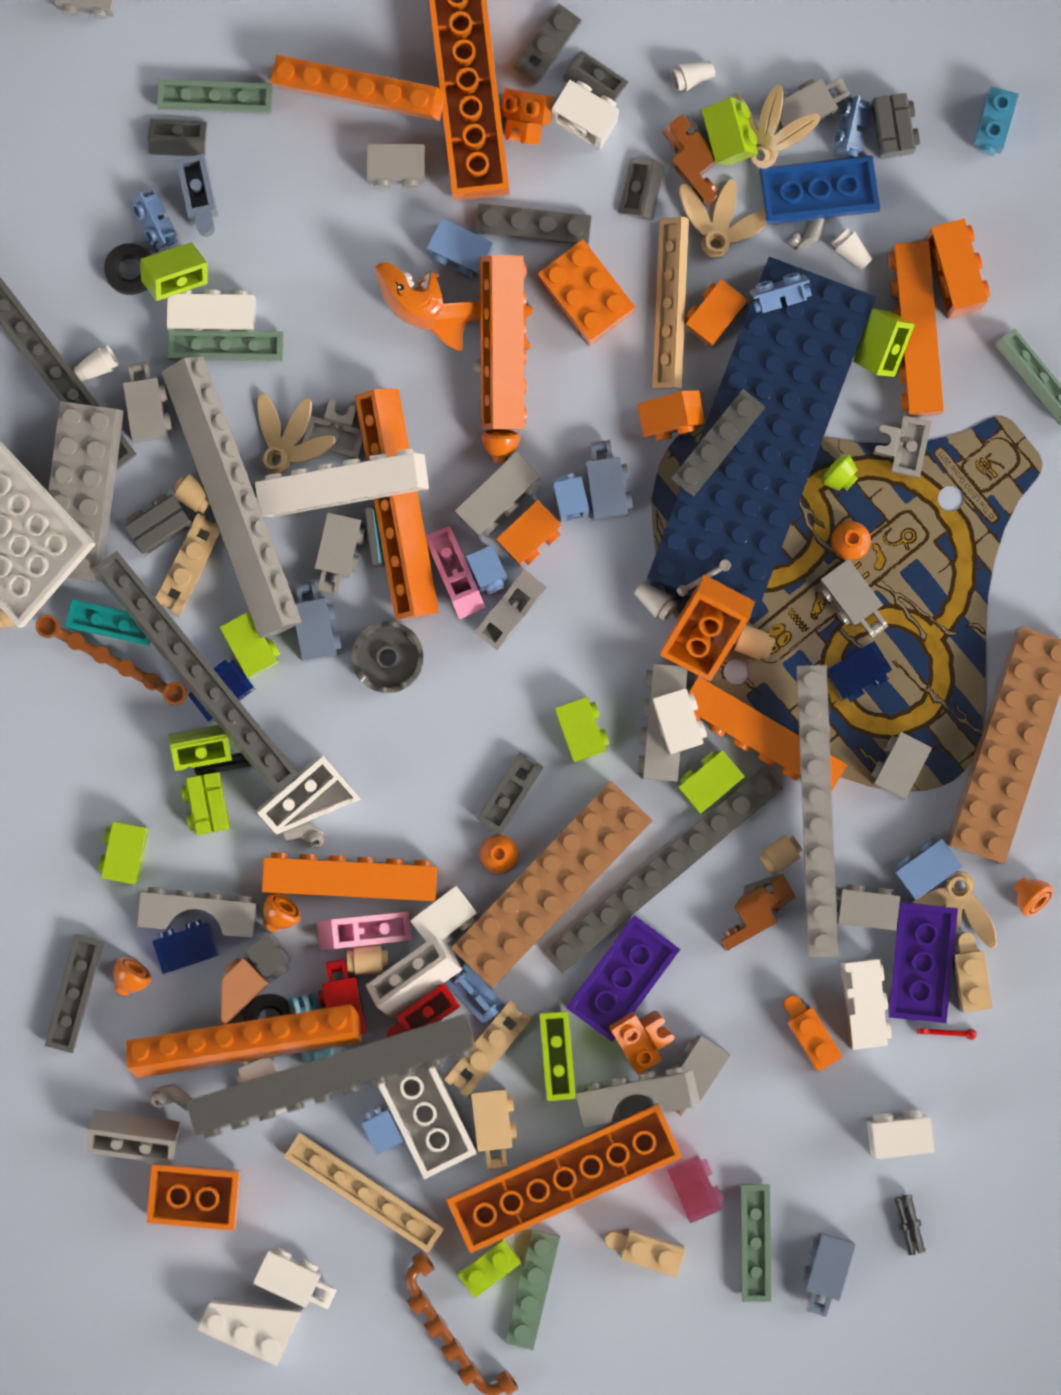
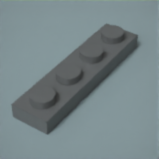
(532, 224)
(718, 443)
(74, 993)

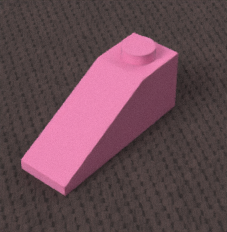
(454, 572)
(364, 930)

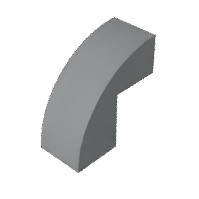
(510, 610)

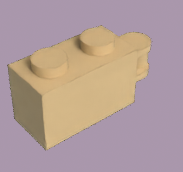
(971, 975)
(493, 1124)
(647, 1251)

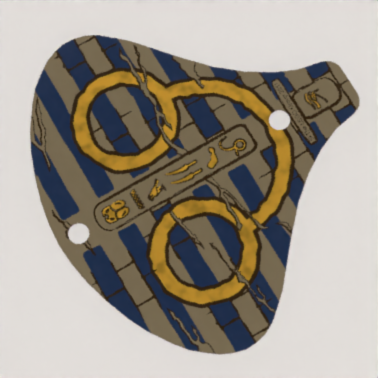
(921, 564)

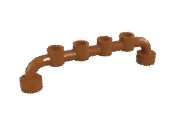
(173, 693)
(437, 1326)

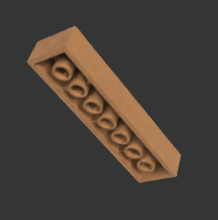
(1009, 747)
(551, 884)

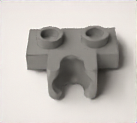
(348, 439)
(905, 445)

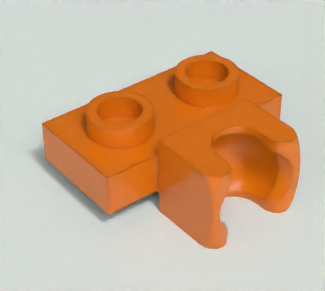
(527, 115)
(641, 1038)

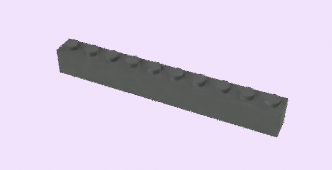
(330, 1075)

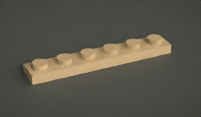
(670, 303)
(364, 1192)

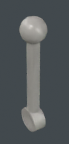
(724, 566)

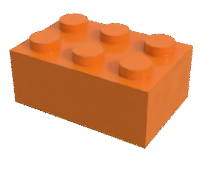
(957, 268)
(586, 292)
(707, 628)
(194, 1196)

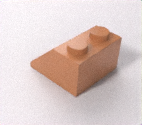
(240, 987)

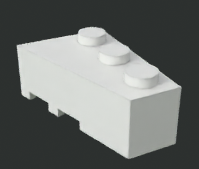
(311, 794)
(865, 1003)
(251, 1327)

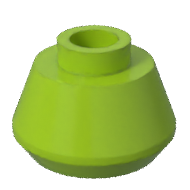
(840, 473)

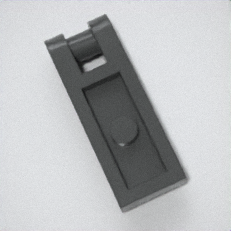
(548, 43)
(509, 794)

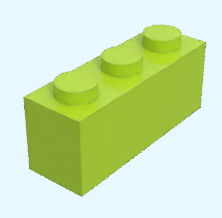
(557, 1055)

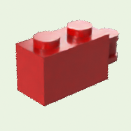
(342, 991)
(426, 1011)

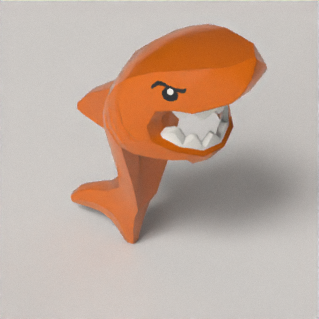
(425, 305)

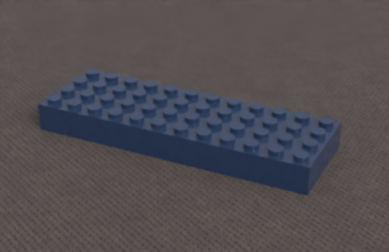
(796, 369)

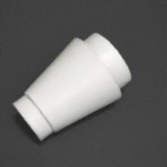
(691, 74)
(851, 248)
(96, 364)
(656, 601)

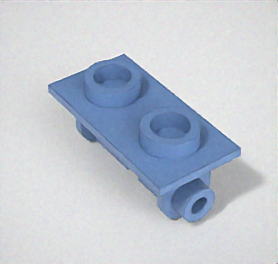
(853, 113)
(147, 209)
(790, 287)
(475, 994)

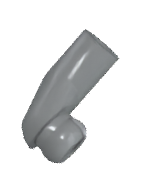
(811, 236)
(307, 832)

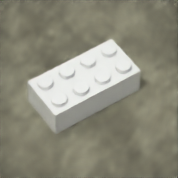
(428, 1120)

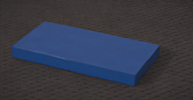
(819, 190)

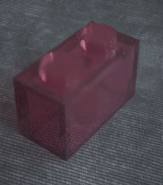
(694, 1188)

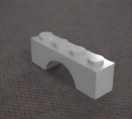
(657, 762)
(160, 910)
(670, 1091)

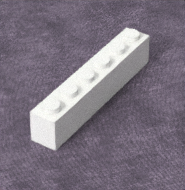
(343, 484)

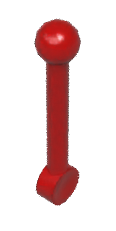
(970, 1033)

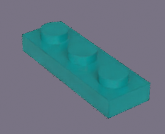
(104, 622)

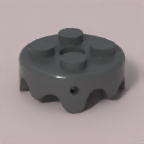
(381, 637)

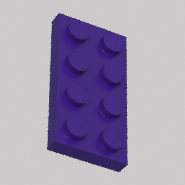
(923, 962)
(623, 976)

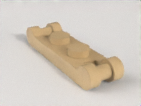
(189, 564)
(490, 1047)

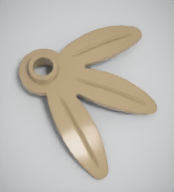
(768, 124)
(719, 230)
(285, 445)
(964, 900)

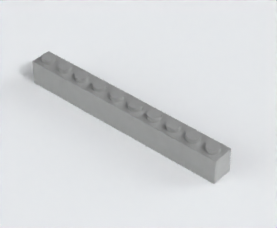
(231, 496)
(817, 811)

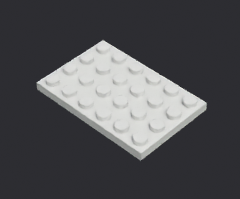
(36, 541)

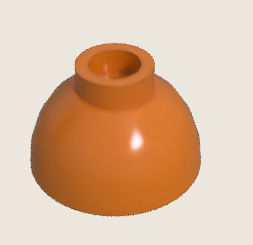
(500, 443)
(850, 540)
(499, 854)
(1032, 895)
(280, 912)
(130, 976)

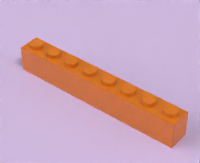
(398, 515)
(243, 1041)

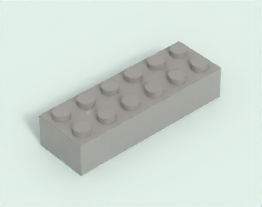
(86, 472)

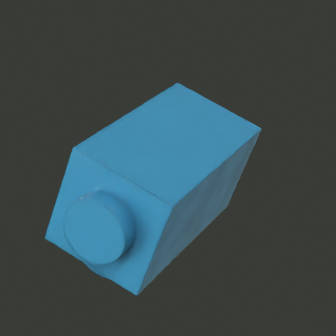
(995, 121)

